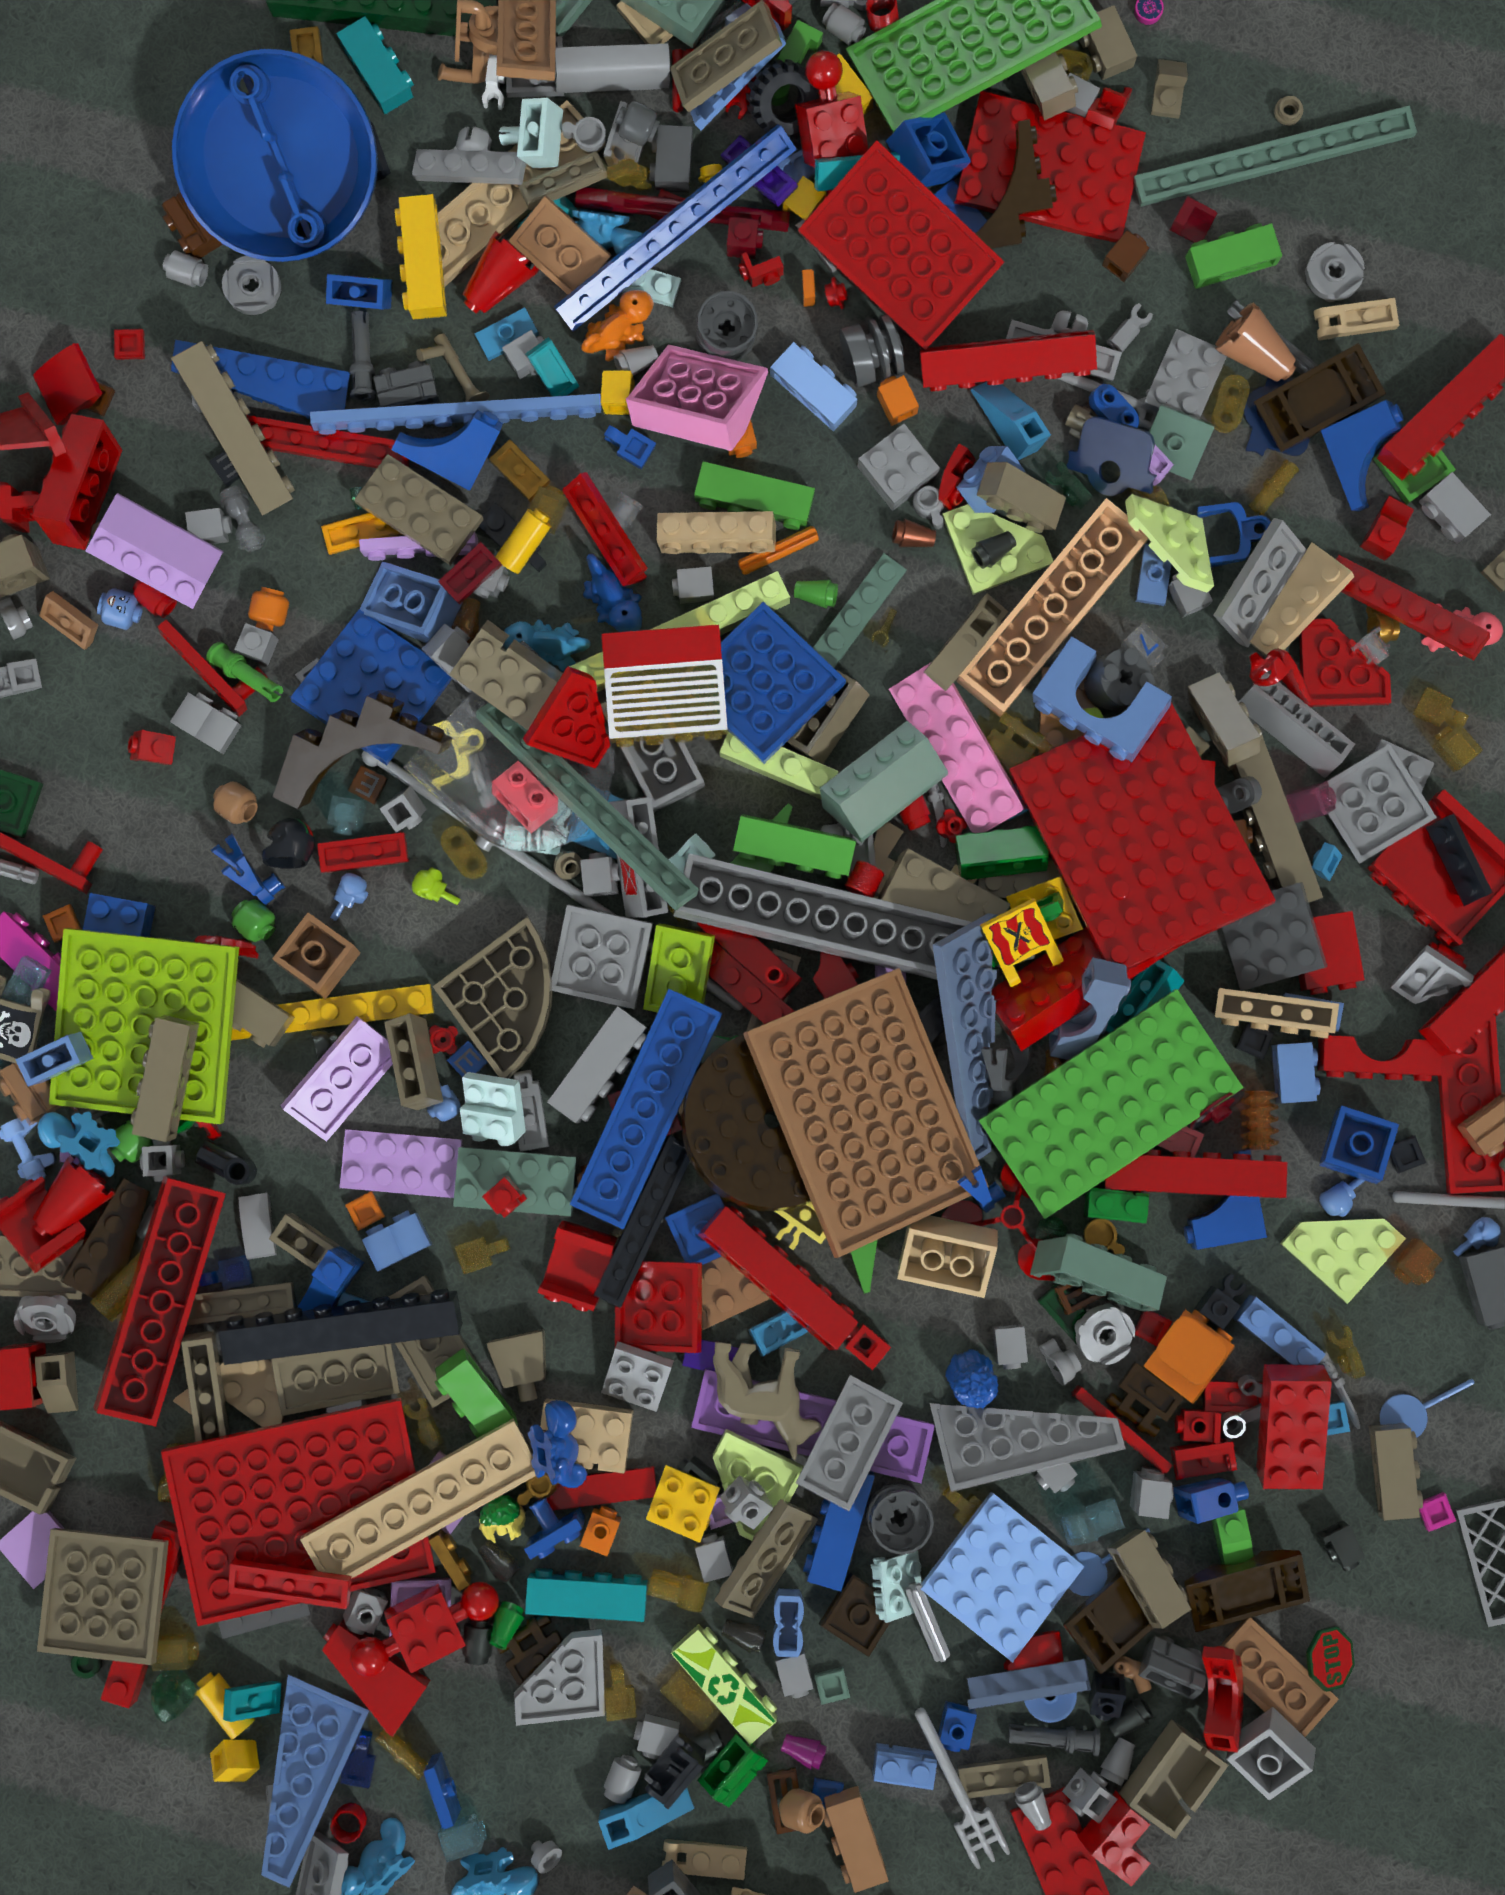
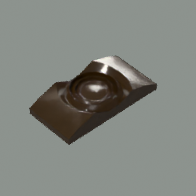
(1320, 398)
(1246, 1589)
(1108, 1624)

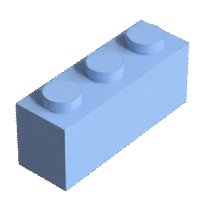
(814, 385)

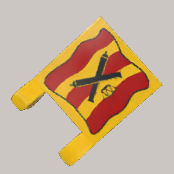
(1018, 936)

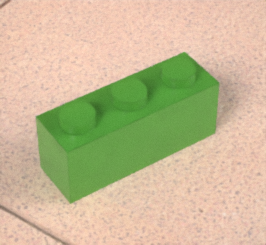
(1233, 255)
(472, 1393)

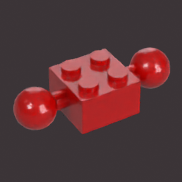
(835, 121)
(424, 1628)

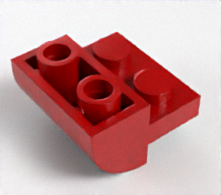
(17, 507)

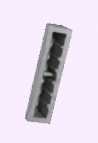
(612, 68)
(1297, 726)

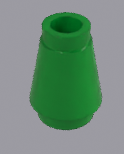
(506, 1622)

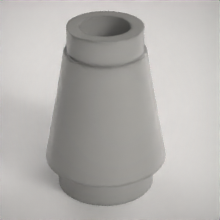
(635, 359)
(1118, 1762)
(1033, 1804)

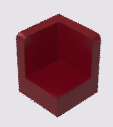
(1193, 220)

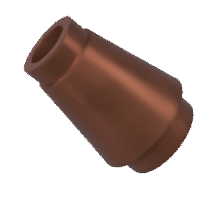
(912, 534)

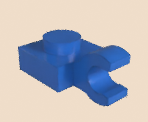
(633, 447)

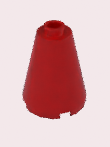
(497, 275)
(70, 1198)

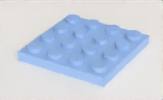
(1001, 1576)

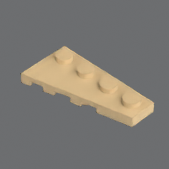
(1307, 592)

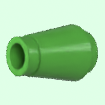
(818, 592)

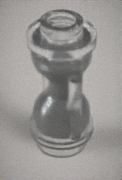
(237, 506)

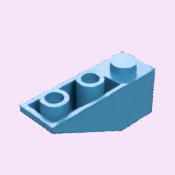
(1012, 419)
(639, 1817)

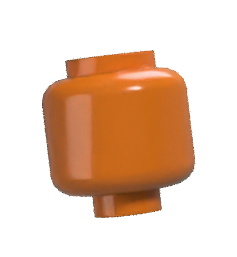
(268, 608)

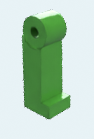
(796, 48)

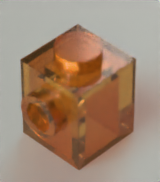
(1416, 1263)

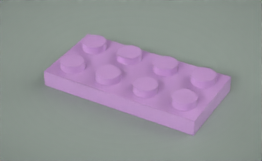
(340, 1079)
(399, 1163)

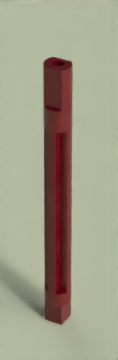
(661, 206)

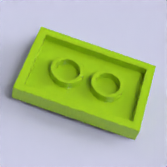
(678, 963)

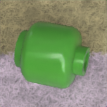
(253, 920)
(130, 1144)

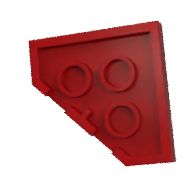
(1337, 673)
(571, 721)

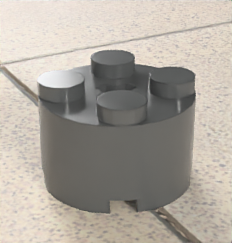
(1117, 679)

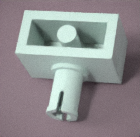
(538, 133)

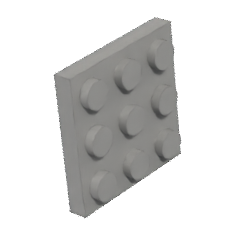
(1377, 803)
(601, 956)

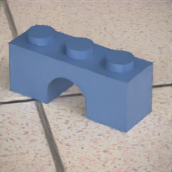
(1277, 1333)

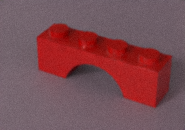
(834, 975)
(1343, 1055)

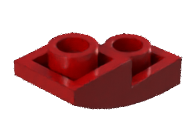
(953, 474)

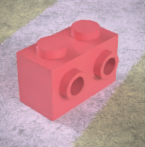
(525, 796)

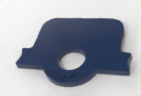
(1260, 437)
(1116, 442)

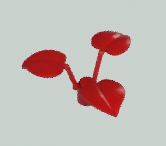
(1010, 1217)

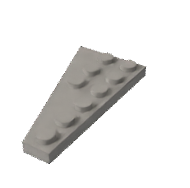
(1007, 1443)

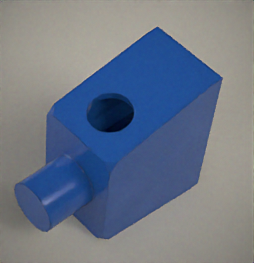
(1209, 1499)

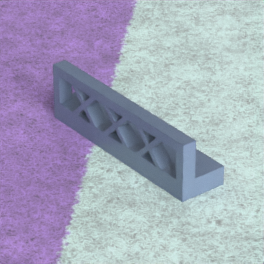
(1028, 1684)

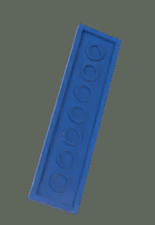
(646, 1109)

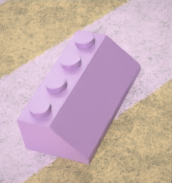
(154, 550)

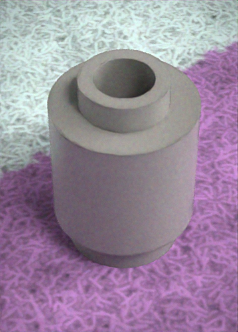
(844, 24)
(185, 269)
(622, 1779)

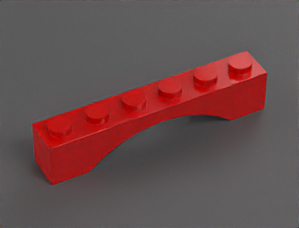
(126, 1678)

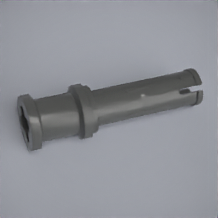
(361, 369)
(1068, 1738)

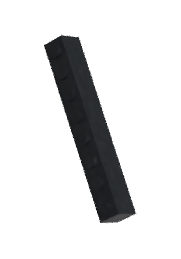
(340, 1326)

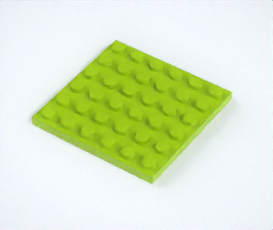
(114, 992)

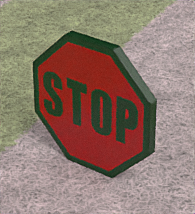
(1330, 1658)

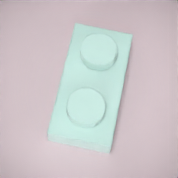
(659, 285)

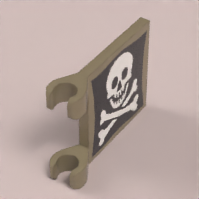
(20, 1023)

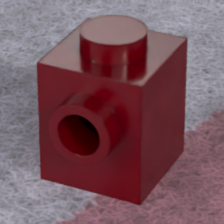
(743, 237)

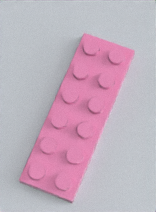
(974, 772)

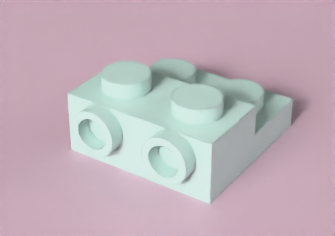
(492, 1108)

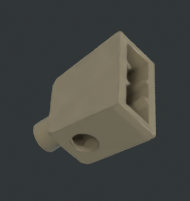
(520, 1361)

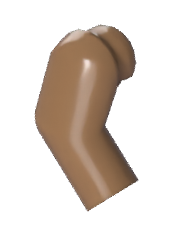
(1130, 1669)

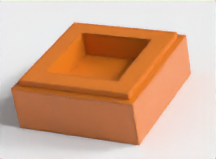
(808, 288)
(60, 919)
(365, 1210)

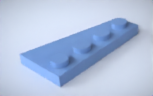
(711, 107)

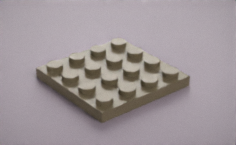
(102, 1596)

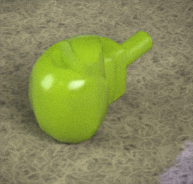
(429, 885)

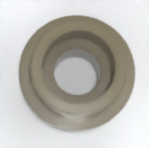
(1290, 102)
(562, 860)

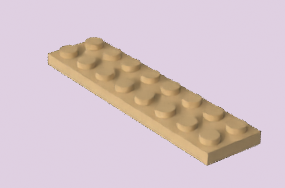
(487, 207)
(422, 1503)

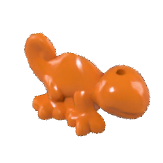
(617, 327)

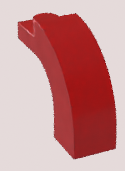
(1225, 1698)

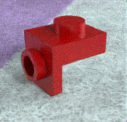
(765, 272)
(151, 747)

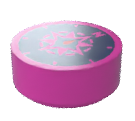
(1148, 11)

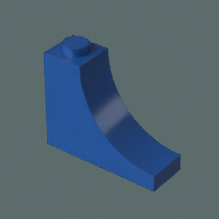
(1354, 444)
(456, 455)
(1228, 1222)
(331, 1278)

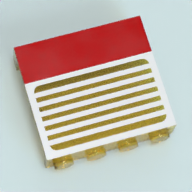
(664, 685)

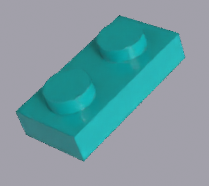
(252, 1701)

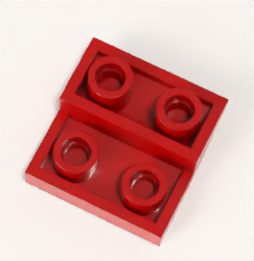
(67, 383)

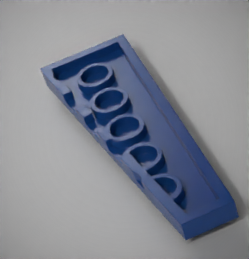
(281, 382)

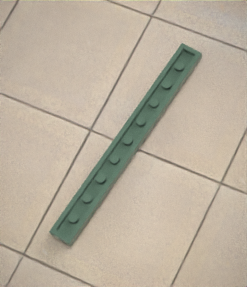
(1274, 156)
(593, 810)

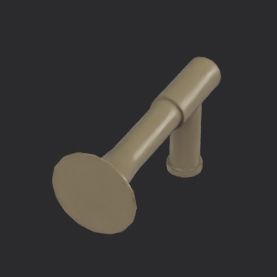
(446, 350)

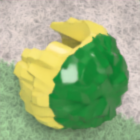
(502, 1516)

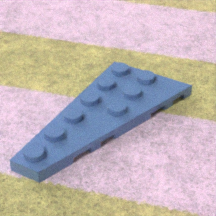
(311, 1755)

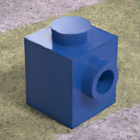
(956, 1726)

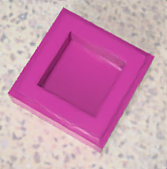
(1436, 1512)

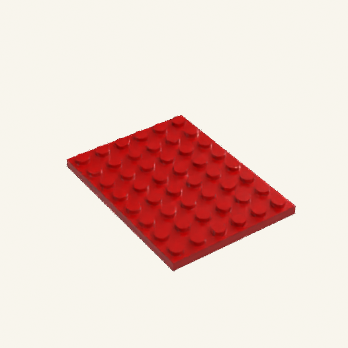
(1142, 842)
(272, 1484)

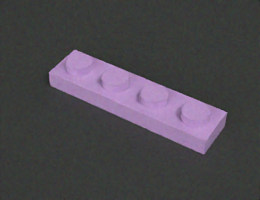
(403, 547)

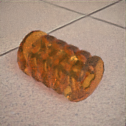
(1260, 1120)

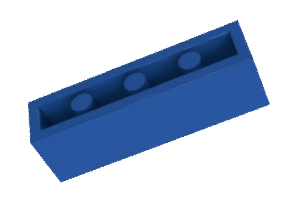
(836, 1540)

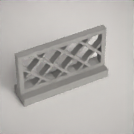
(1479, 1508)

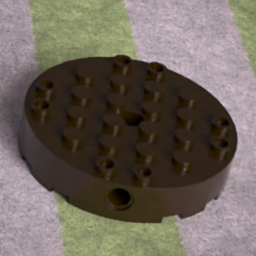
(730, 1138)

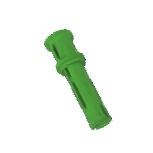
(235, 667)

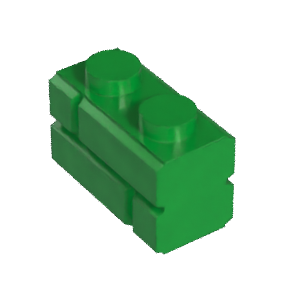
(1116, 1205)
(732, 1770)

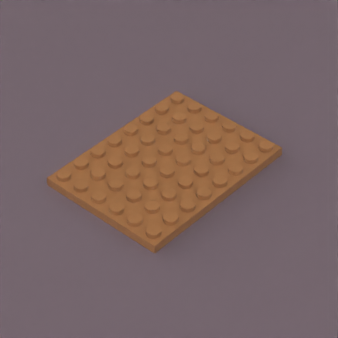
(865, 1111)

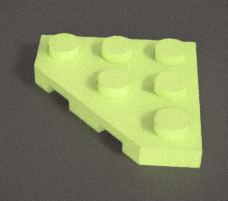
(970, 527)
(1174, 538)
(1343, 1251)
(743, 1457)

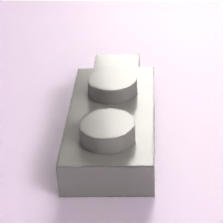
(534, 1117)

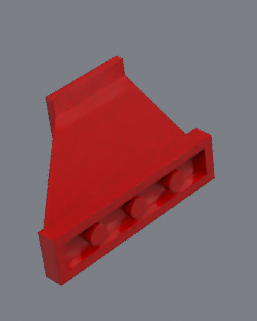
(28, 428)

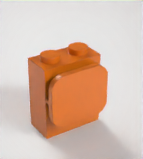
(1190, 1355)

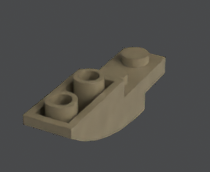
(966, 642)

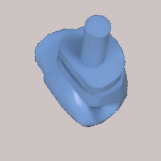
(350, 891)
(448, 1108)
(1339, 1198)
(1482, 1232)

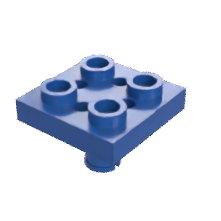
(553, 1529)

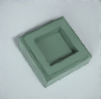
(832, 1685)

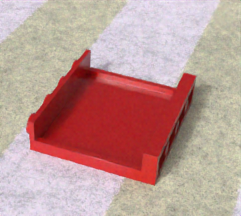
(1422, 882)

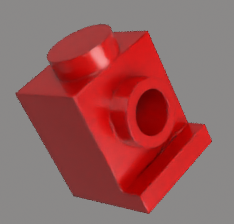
(504, 1197)
(874, 1353)
(1185, 1425)

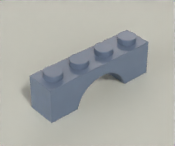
(1103, 987)

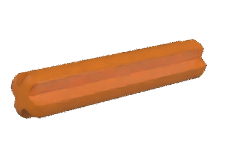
(783, 548)

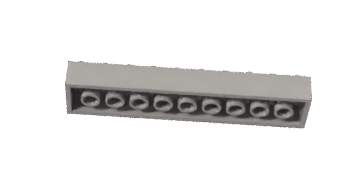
(815, 916)

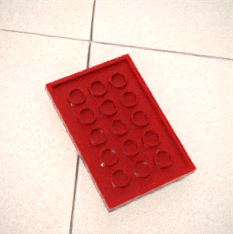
(1083, 160)
(900, 245)

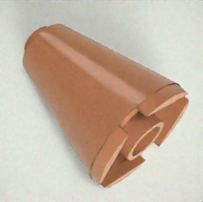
(1256, 345)

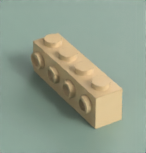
(716, 532)
(1278, 1011)

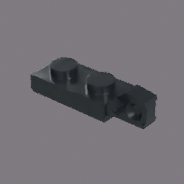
(499, 526)

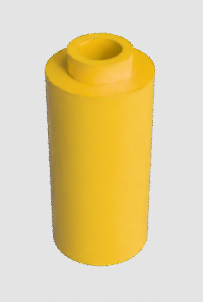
(524, 540)
(212, 1693)

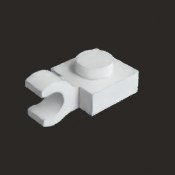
(493, 84)

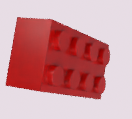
(77, 482)
(1293, 1426)

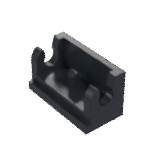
(674, 1770)

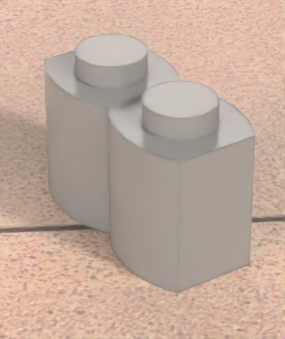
(206, 723)

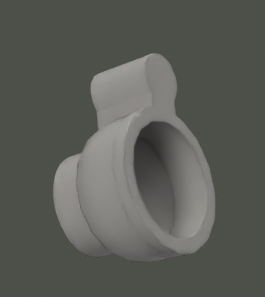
(587, 132)
(928, 505)
(15, 618)
(1065, 1361)

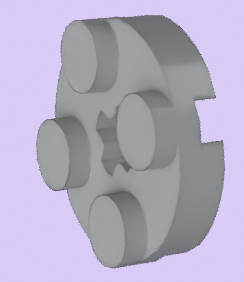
(1340, 256)
(239, 275)
(34, 1310)
(1093, 1323)

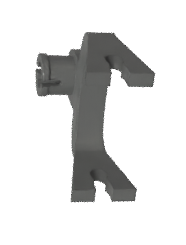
(1008, 1086)

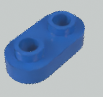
(1115, 408)

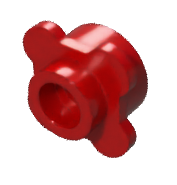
(836, 293)
(943, 825)
(449, 1045)

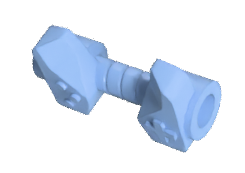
(31, 1166)

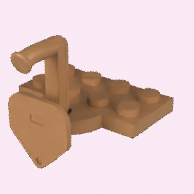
(515, 30)

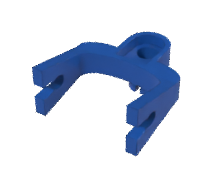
(1245, 526)
(248, 878)
(984, 1196)

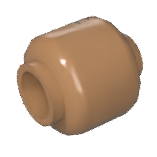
(235, 803)
(801, 1811)

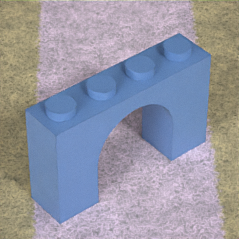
(1121, 734)

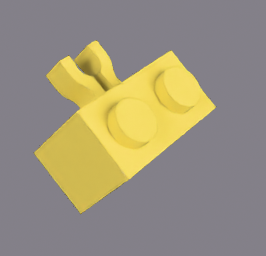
(805, 1220)

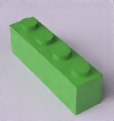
(753, 493)
(794, 845)

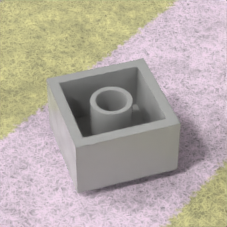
(898, 467)
(1272, 1754)

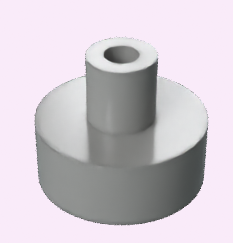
(545, 1856)

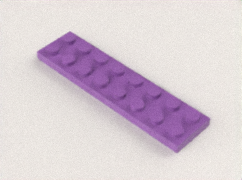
(900, 1456)

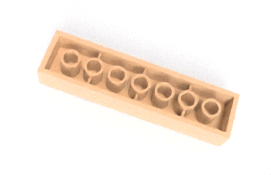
(1052, 608)

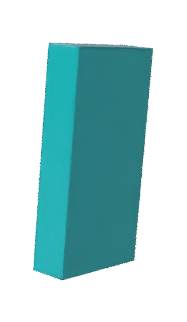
(552, 369)

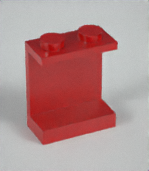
(18, 1228)
(576, 1265)

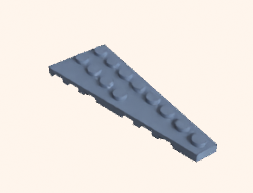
(968, 1013)

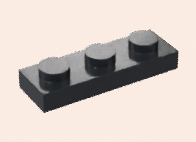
(1459, 860)

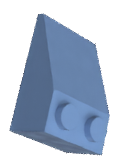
(409, 602)

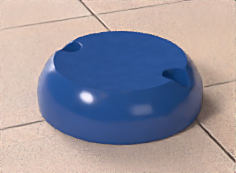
(274, 155)

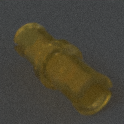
(1274, 487)
(402, 1753)

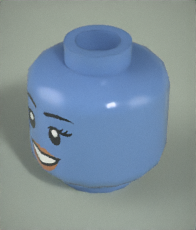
(119, 609)

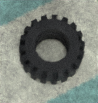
(766, 85)

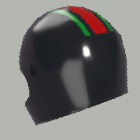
(290, 839)

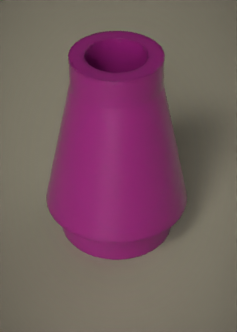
(804, 1750)

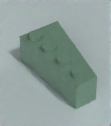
(1099, 1272)

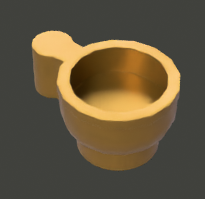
(1389, 626)
(1103, 1233)
(537, 1488)

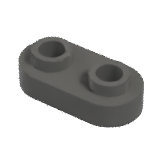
(1234, 797)

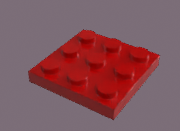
(663, 1308)

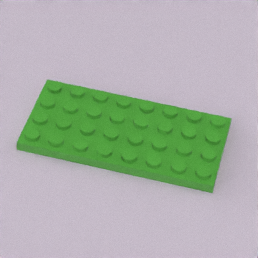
(961, 49)
(1110, 1103)

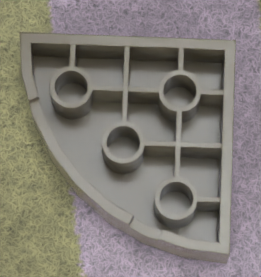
(503, 997)

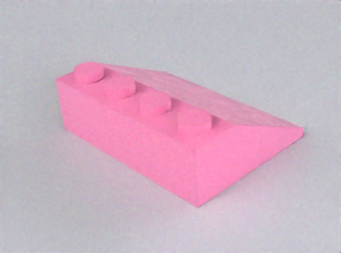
(697, 397)

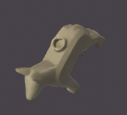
(766, 1400)

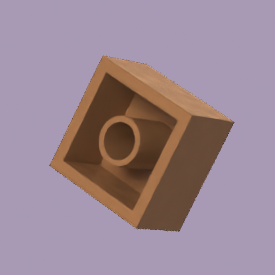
(316, 955)

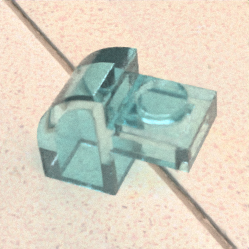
(1086, 1524)

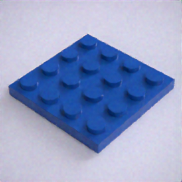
(368, 660)
(772, 682)

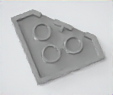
(565, 1683)

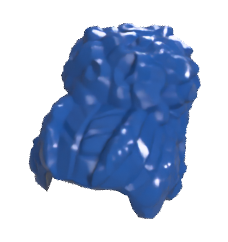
(972, 1379)

